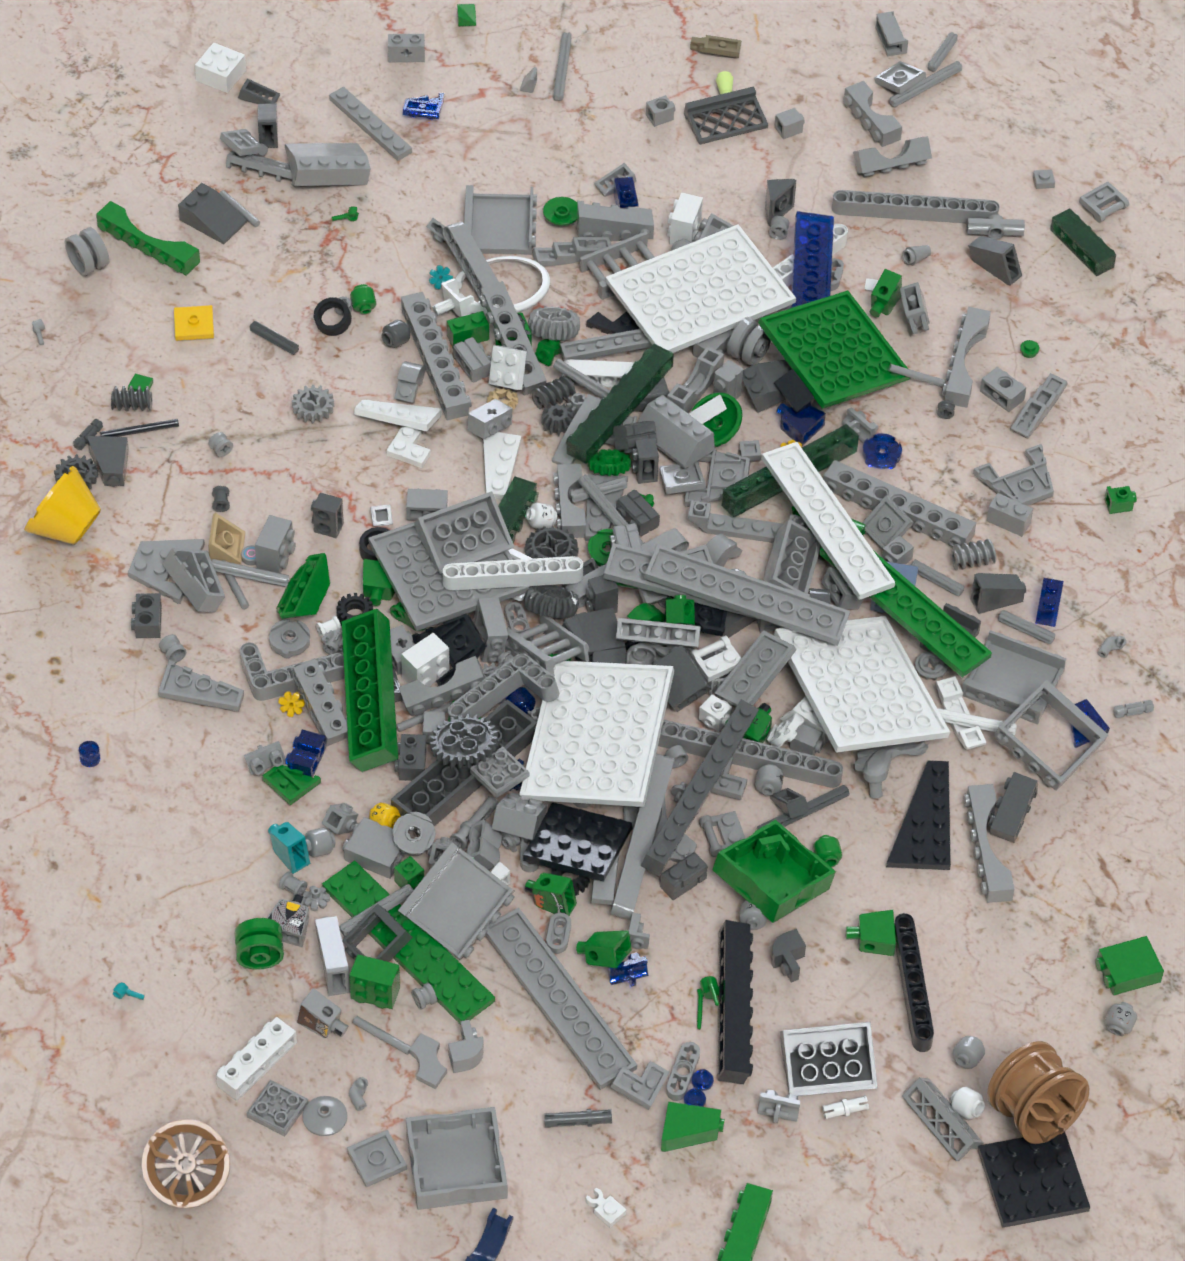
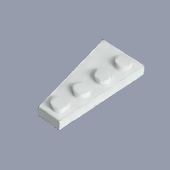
(400, 414)
(499, 461)

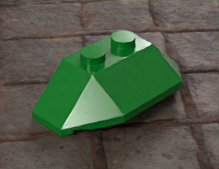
(306, 588)

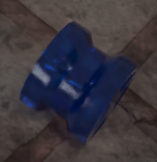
(85, 750)

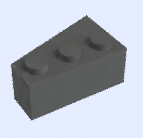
(1013, 807)

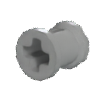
(292, 884)

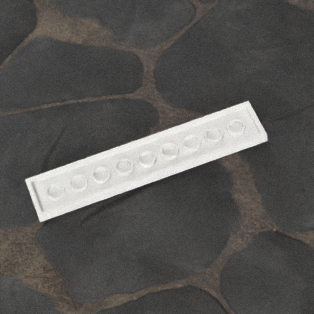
(828, 521)

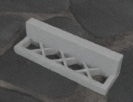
(944, 1110)

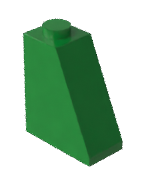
(690, 1126)

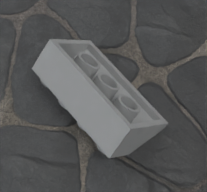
(678, 432)

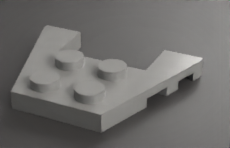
(724, 471)
(1025, 485)
(148, 566)

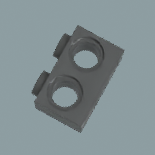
(327, 515)
(147, 615)

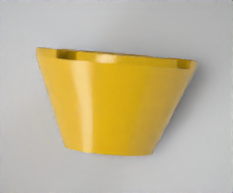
(65, 510)

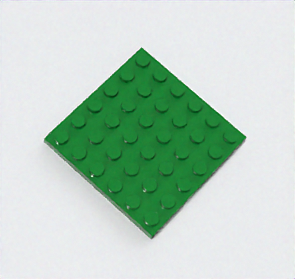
(834, 348)

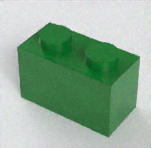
(468, 326)

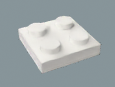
(507, 367)

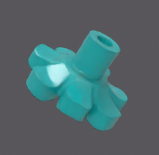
(439, 276)

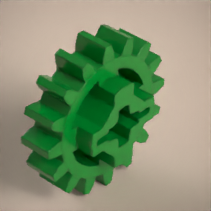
(610, 462)

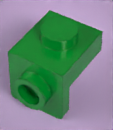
(547, 350)

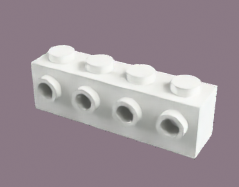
(256, 1058)

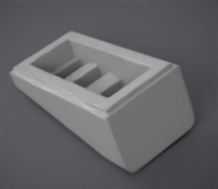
(616, 173)

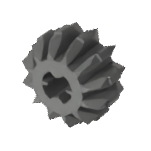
(557, 418)

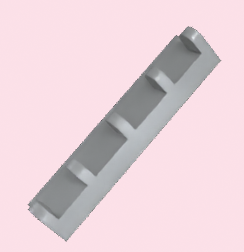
(260, 163)

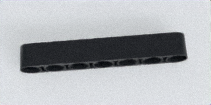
(911, 990)

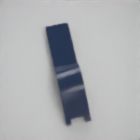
(492, 1238)

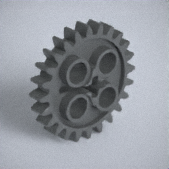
(464, 741)

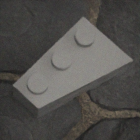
(195, 577)

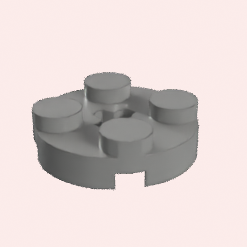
(292, 647)
(419, 844)

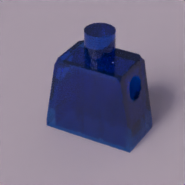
(801, 425)

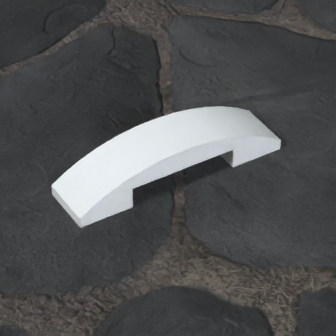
(951, 699)

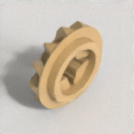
(511, 397)

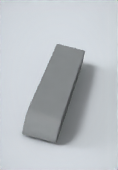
(469, 256)

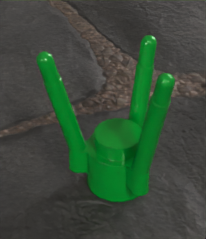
(710, 990)

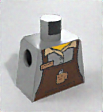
(320, 1015)

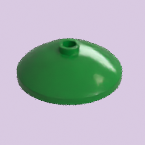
(729, 418)

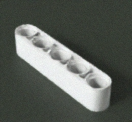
(603, 372)

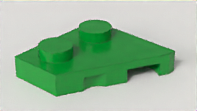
(290, 783)

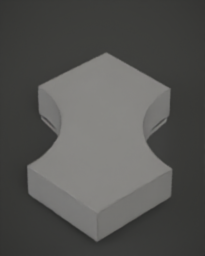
(425, 1052)

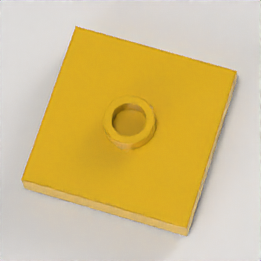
(193, 323)

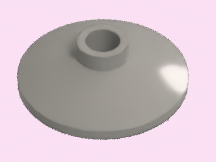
(328, 1123)

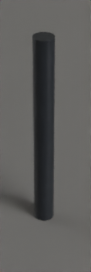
(140, 428)

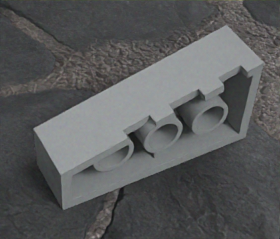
(613, 221)

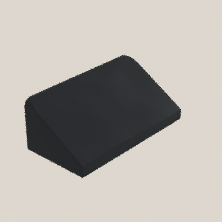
(794, 391)

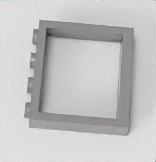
(1070, 713)

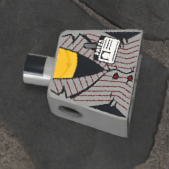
(293, 919)

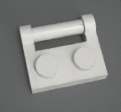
(718, 664)

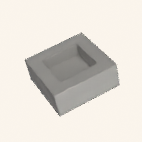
(1044, 179)
(750, 449)

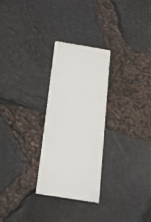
(709, 409)

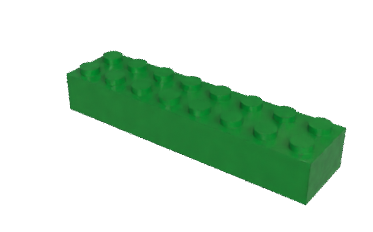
(369, 690)

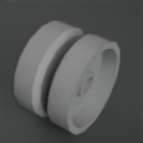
(86, 251)
(748, 342)

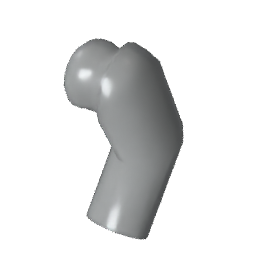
(1110, 644)
(357, 1091)

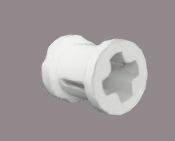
(332, 624)

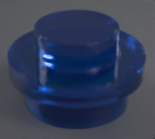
(702, 1080)
(695, 1097)

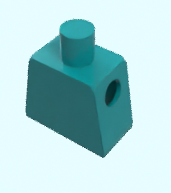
(284, 840)

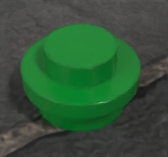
(1029, 348)

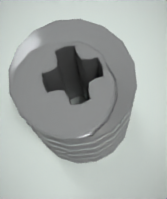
(973, 552)

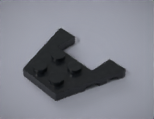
(621, 324)
(461, 638)

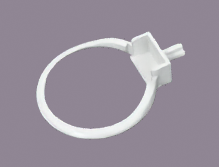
(466, 305)

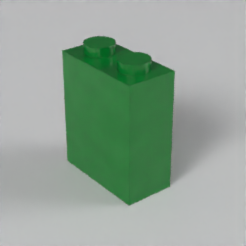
(1129, 965)

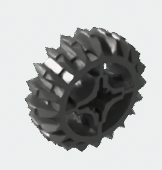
(551, 543)
(551, 601)

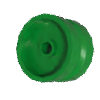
(259, 943)

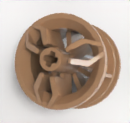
(1038, 1092)
(185, 1163)

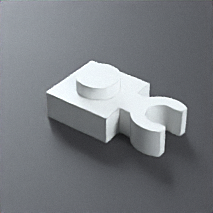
(606, 1209)

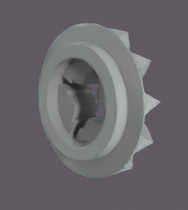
(921, 665)

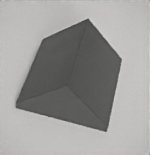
(779, 197)

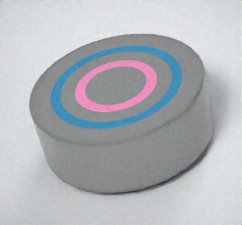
(248, 555)

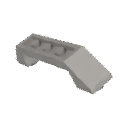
(735, 526)

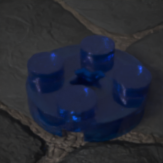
(876, 459)

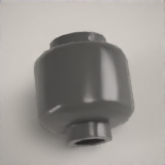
(396, 333)

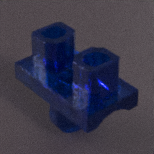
(629, 970)

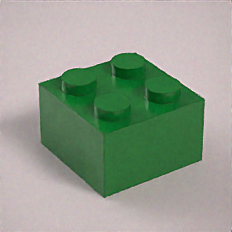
(374, 982)

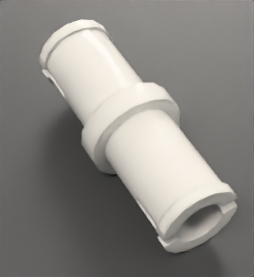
(845, 1107)

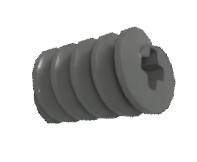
(553, 391)
(131, 397)

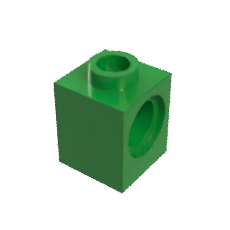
(680, 610)
(408, 873)

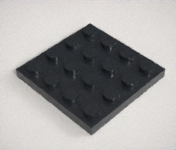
(577, 841)
(1033, 1180)

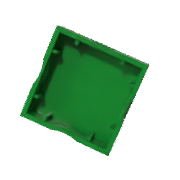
(767, 883)

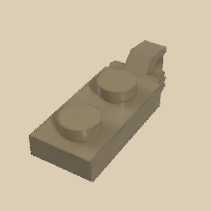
(716, 45)

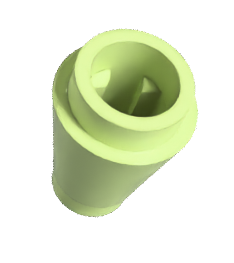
(724, 82)

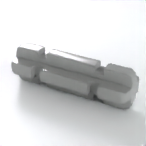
(1133, 708)

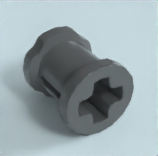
(220, 496)

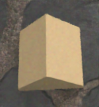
(225, 540)

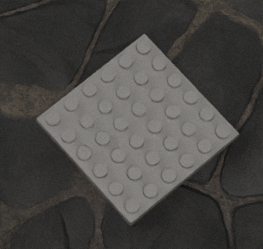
(421, 585)

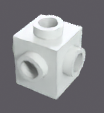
(715, 712)

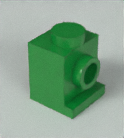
(1120, 499)

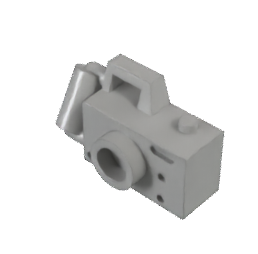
(437, 228)

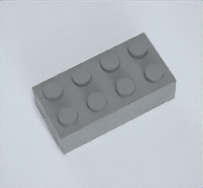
(792, 557)

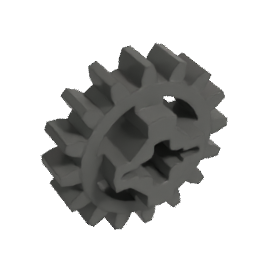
(82, 466)

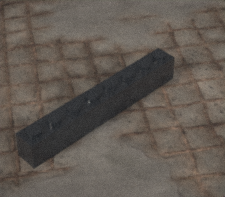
(734, 1002)

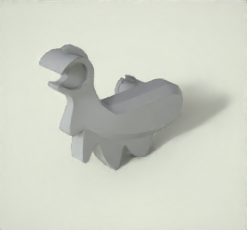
(877, 761)

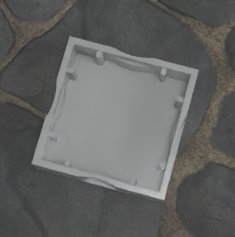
(456, 1158)

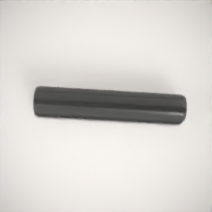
(274, 337)

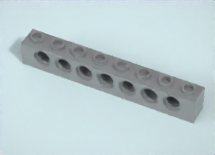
(435, 356)
(927, 517)

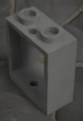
(367, 924)

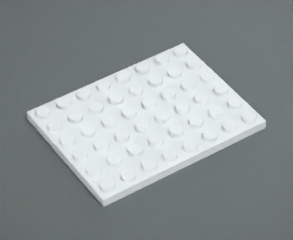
(700, 289)
(864, 687)
(598, 734)

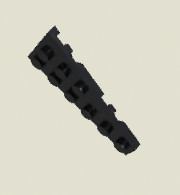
(926, 827)

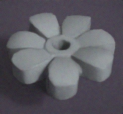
(316, 898)

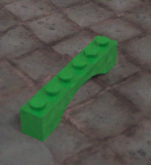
(177, 254)

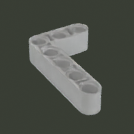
(276, 682)
(501, 683)

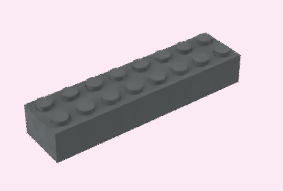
(444, 788)

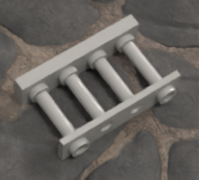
(609, 254)
(564, 639)

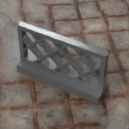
(721, 104)

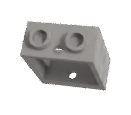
(492, 627)

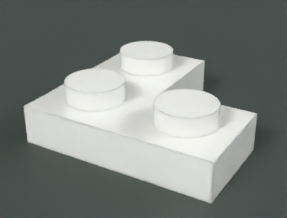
(405, 447)

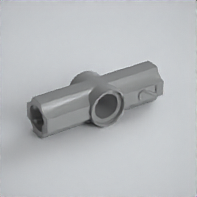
(995, 226)

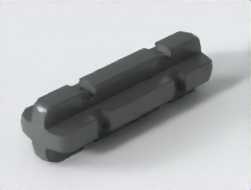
(80, 442)

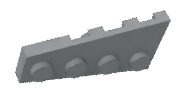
(191, 687)

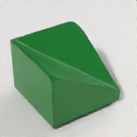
(466, 15)

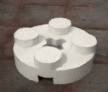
(785, 729)

